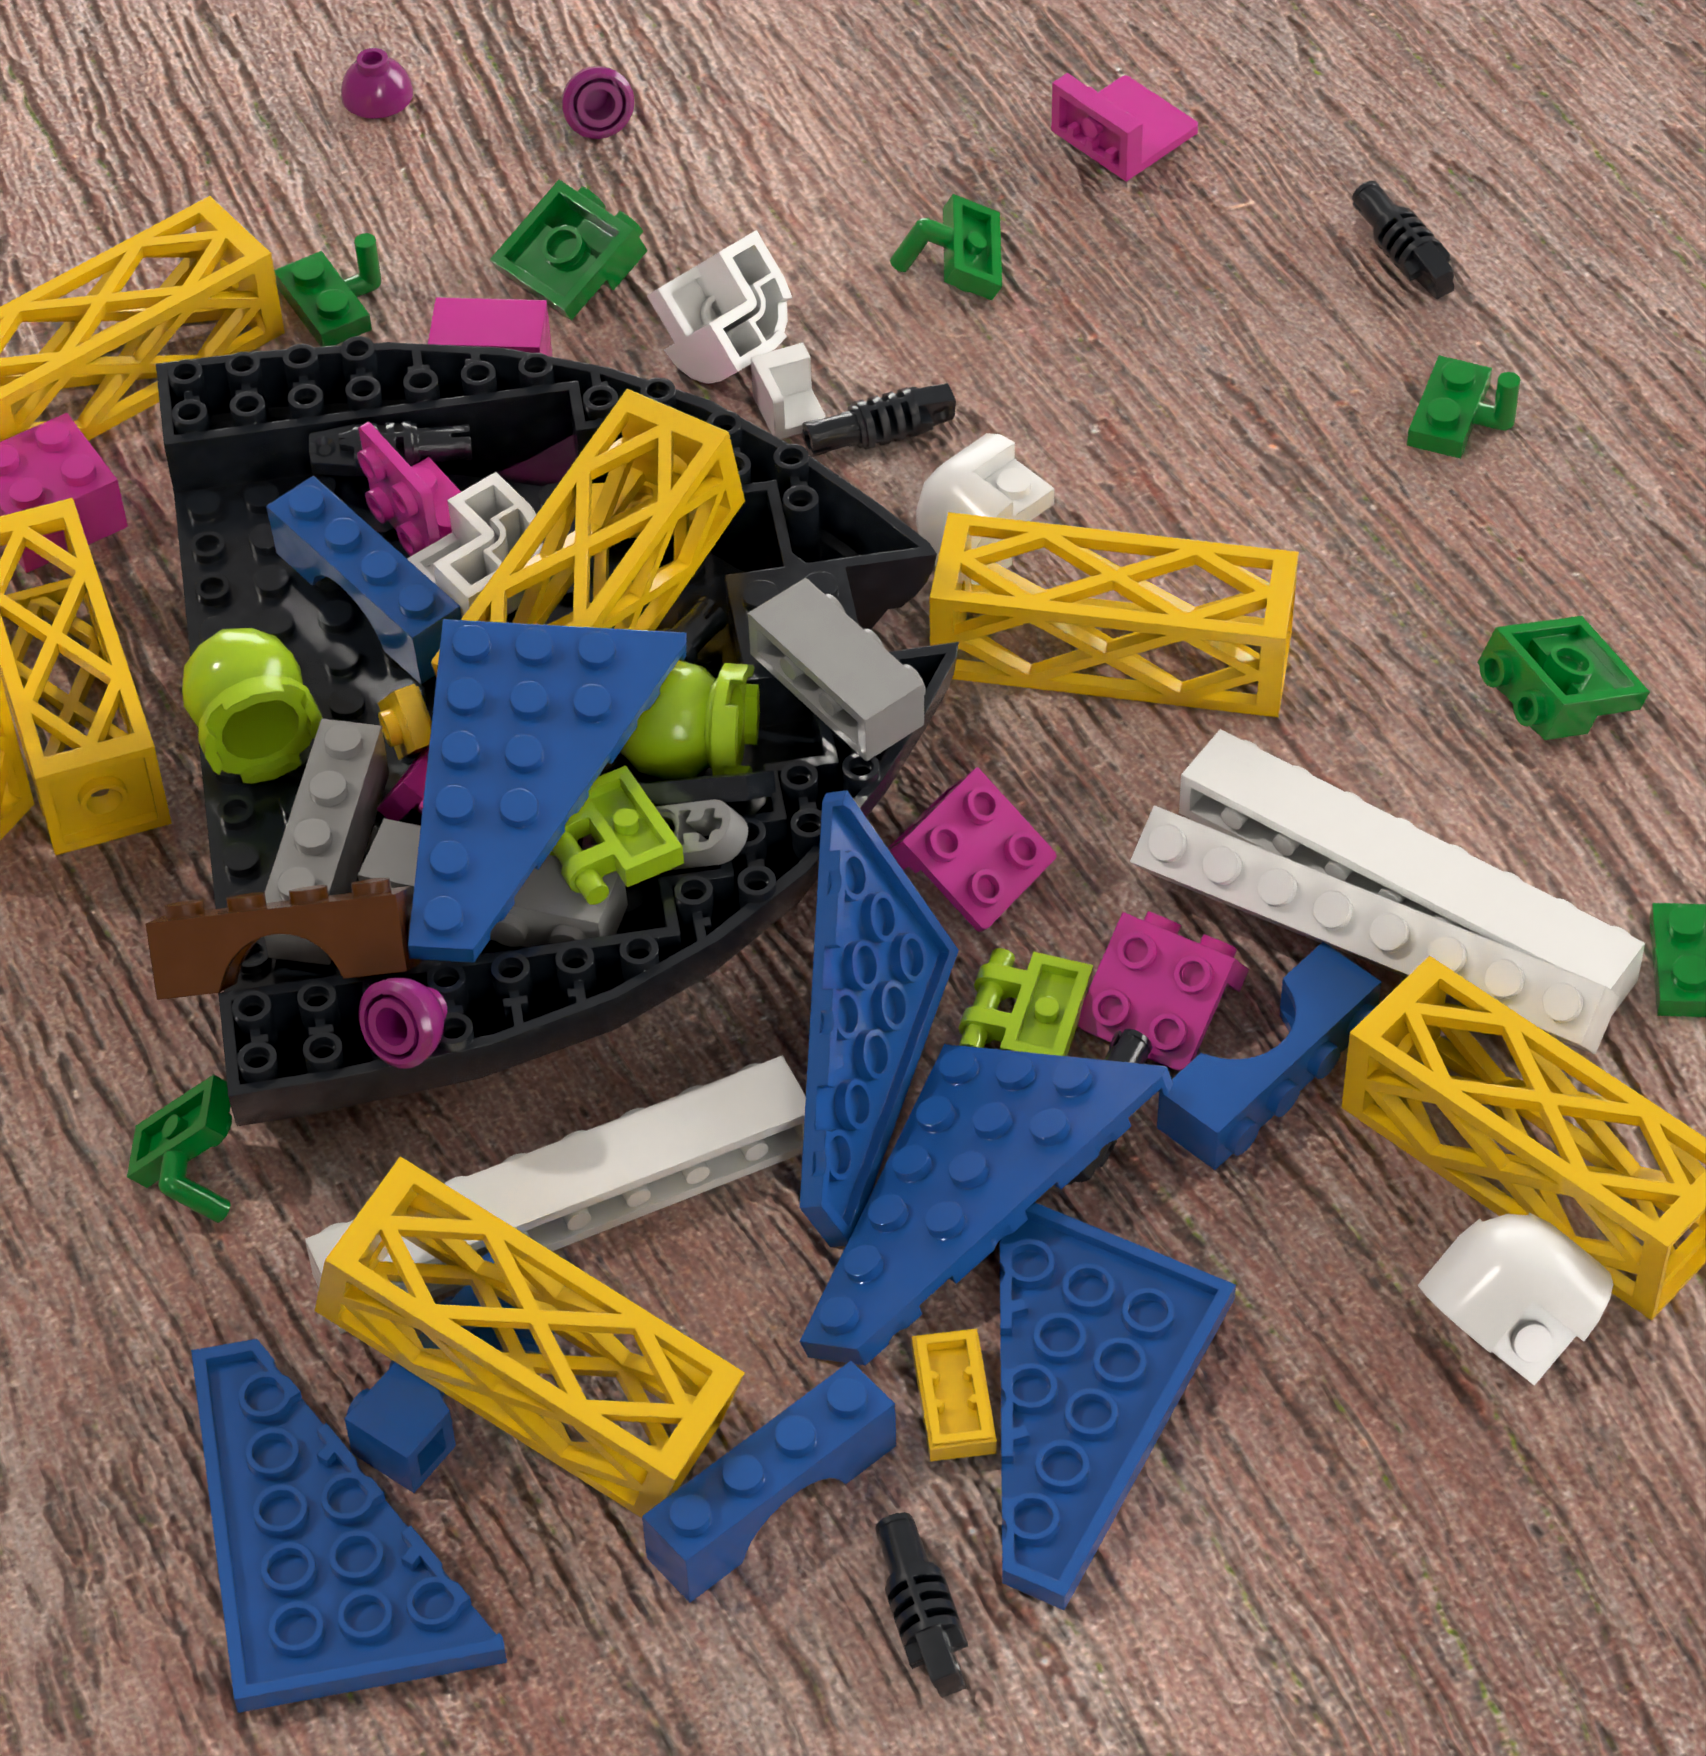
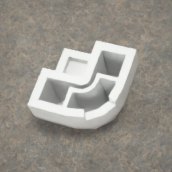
(724, 311)
(981, 482)
(484, 529)
(1519, 1290)

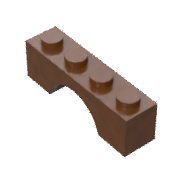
(204, 949)

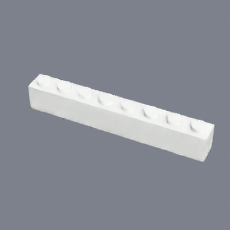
(1335, 832)
(1370, 925)
(628, 1164)

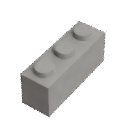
(837, 668)

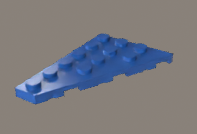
(512, 751)
(872, 1005)
(964, 1170)
(1090, 1374)
(310, 1556)

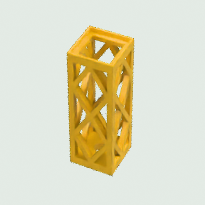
(220, 278)
(659, 445)
(1153, 616)
(124, 760)
(1386, 1064)
(504, 1385)

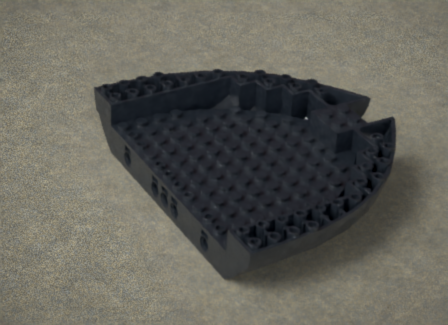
(242, 440)

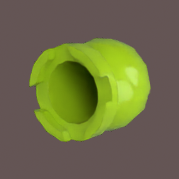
(249, 704)
(697, 724)

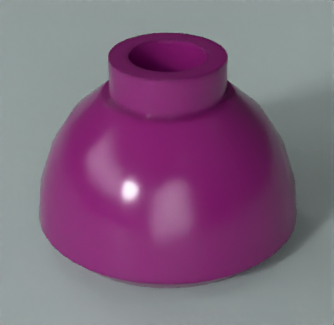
(375, 85)
(597, 102)
(402, 1021)

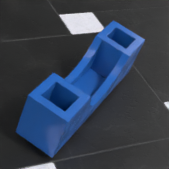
(329, 540)
(1225, 1102)
(402, 1419)
(713, 1518)

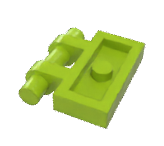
(628, 835)
(1045, 1009)

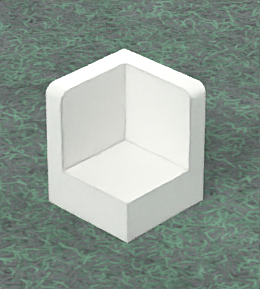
(785, 390)

